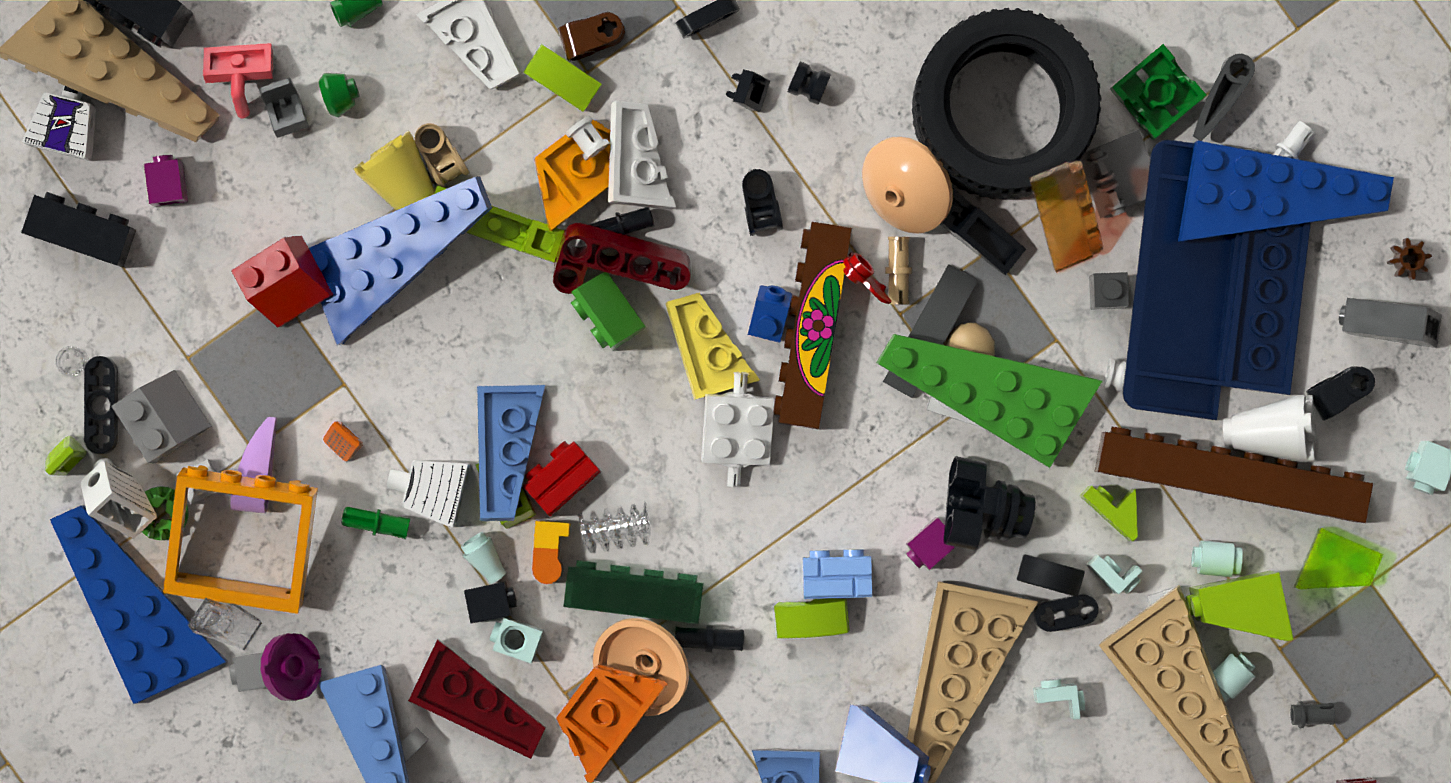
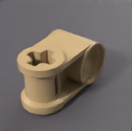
(441, 156)

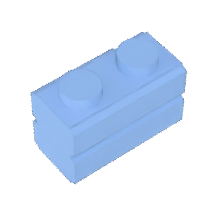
(837, 576)

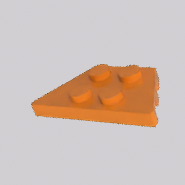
(605, 714)

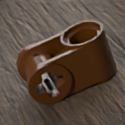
(584, 38)

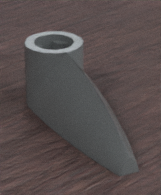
(1223, 94)

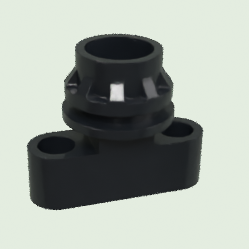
(973, 507)

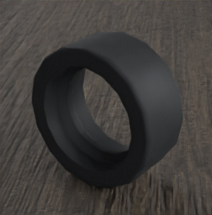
(1050, 575)

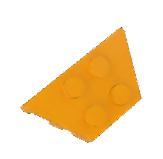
(568, 180)

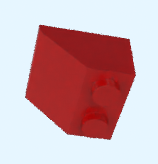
(282, 280)

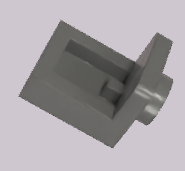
(284, 107)

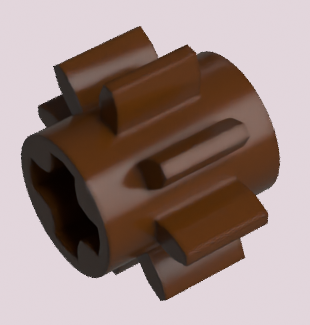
(1412, 250)

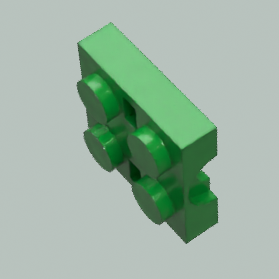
(1165, 86)

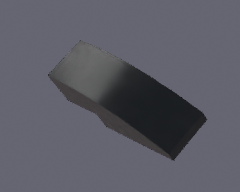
(982, 234)

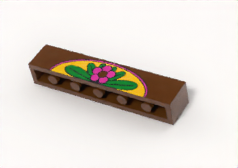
(814, 325)

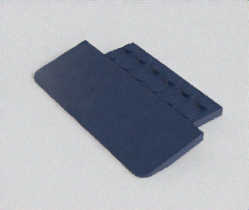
(1208, 306)

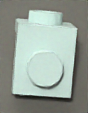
(1052, 691)

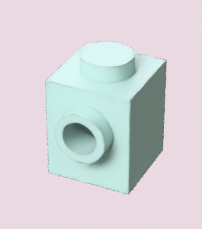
(1429, 467)

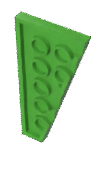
(1009, 398)

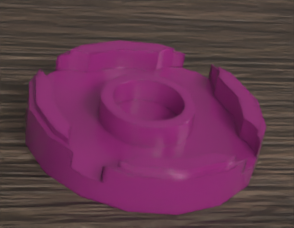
(290, 667)

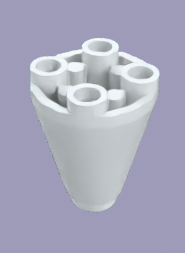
(1275, 429)

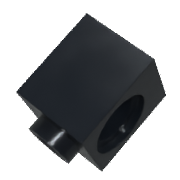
(490, 602)

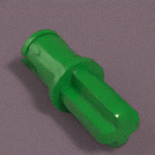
(375, 522)

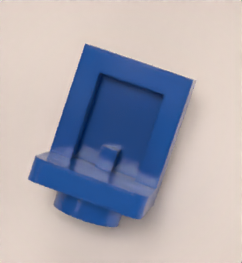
(770, 313)

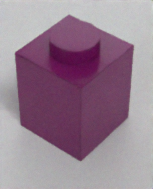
(165, 181)
(928, 545)

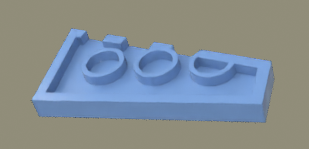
(504, 443)
(368, 723)

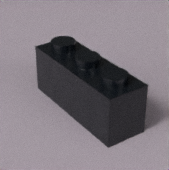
(79, 229)

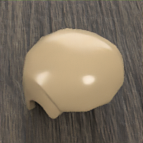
(971, 338)

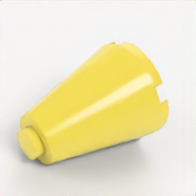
(397, 172)

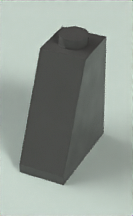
(1391, 322)

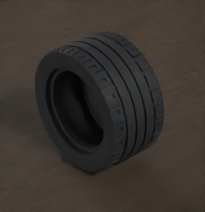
(1024, 35)

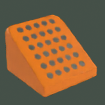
(342, 441)

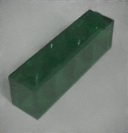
(633, 594)

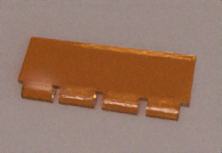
(1067, 214)

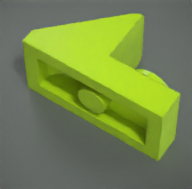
(1121, 517)

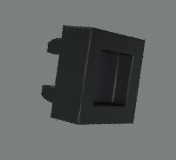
(750, 90)

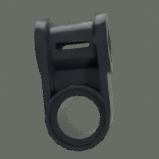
(761, 205)
(1336, 393)

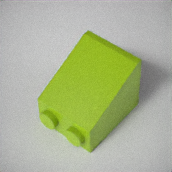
(1244, 604)

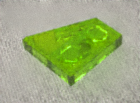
(1337, 563)

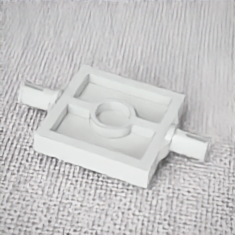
(737, 429)

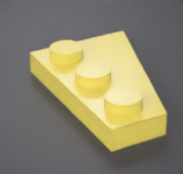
(705, 347)

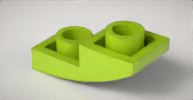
(562, 78)
(812, 618)

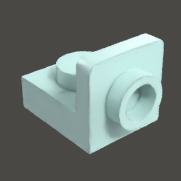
(1108, 572)

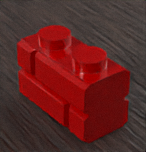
(561, 477)

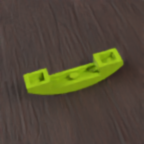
(517, 233)

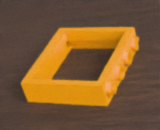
(230, 590)

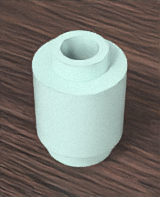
(1217, 558)
(1233, 675)

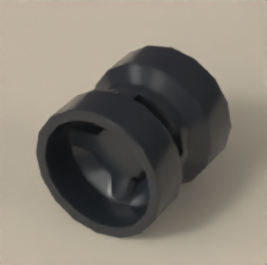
(816, 86)

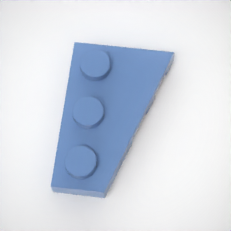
(787, 766)

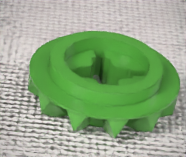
(157, 497)

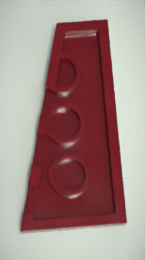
(469, 699)

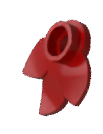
(860, 270)

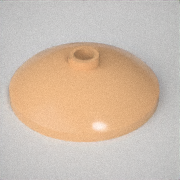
(907, 185)
(627, 647)

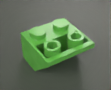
(608, 310)

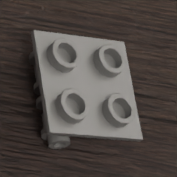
(1117, 173)

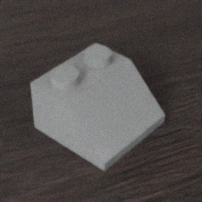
(161, 416)

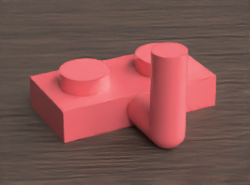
(236, 66)

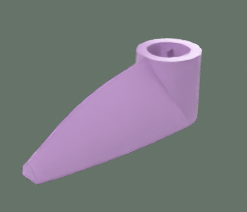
(257, 461)

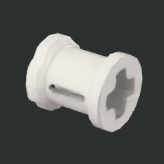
(587, 138)

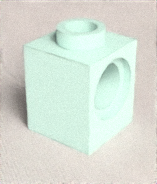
(531, 634)

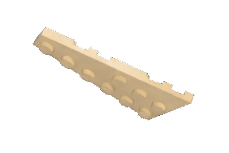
(98, 60)
(961, 657)
(1172, 675)

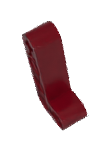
(621, 264)

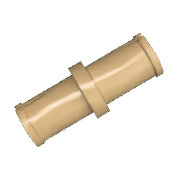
(899, 270)

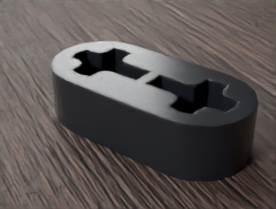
(706, 17)
(1067, 621)

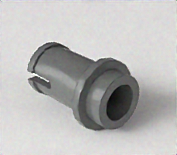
(1312, 714)

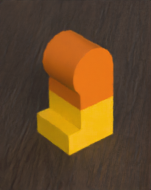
(546, 563)

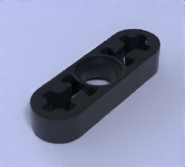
(89, 395)

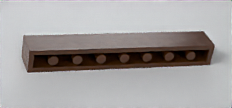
(1232, 476)

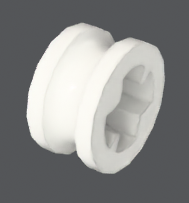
(1115, 374)

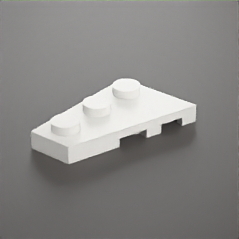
(475, 37)
(634, 161)

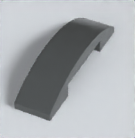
(938, 316)

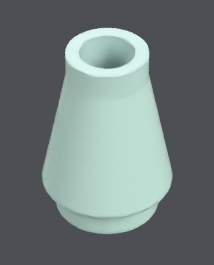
(483, 556)

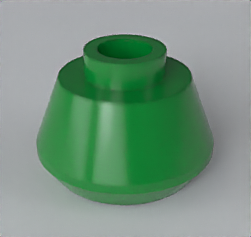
(338, 93)

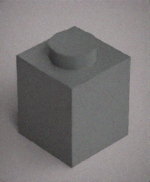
(1109, 290)

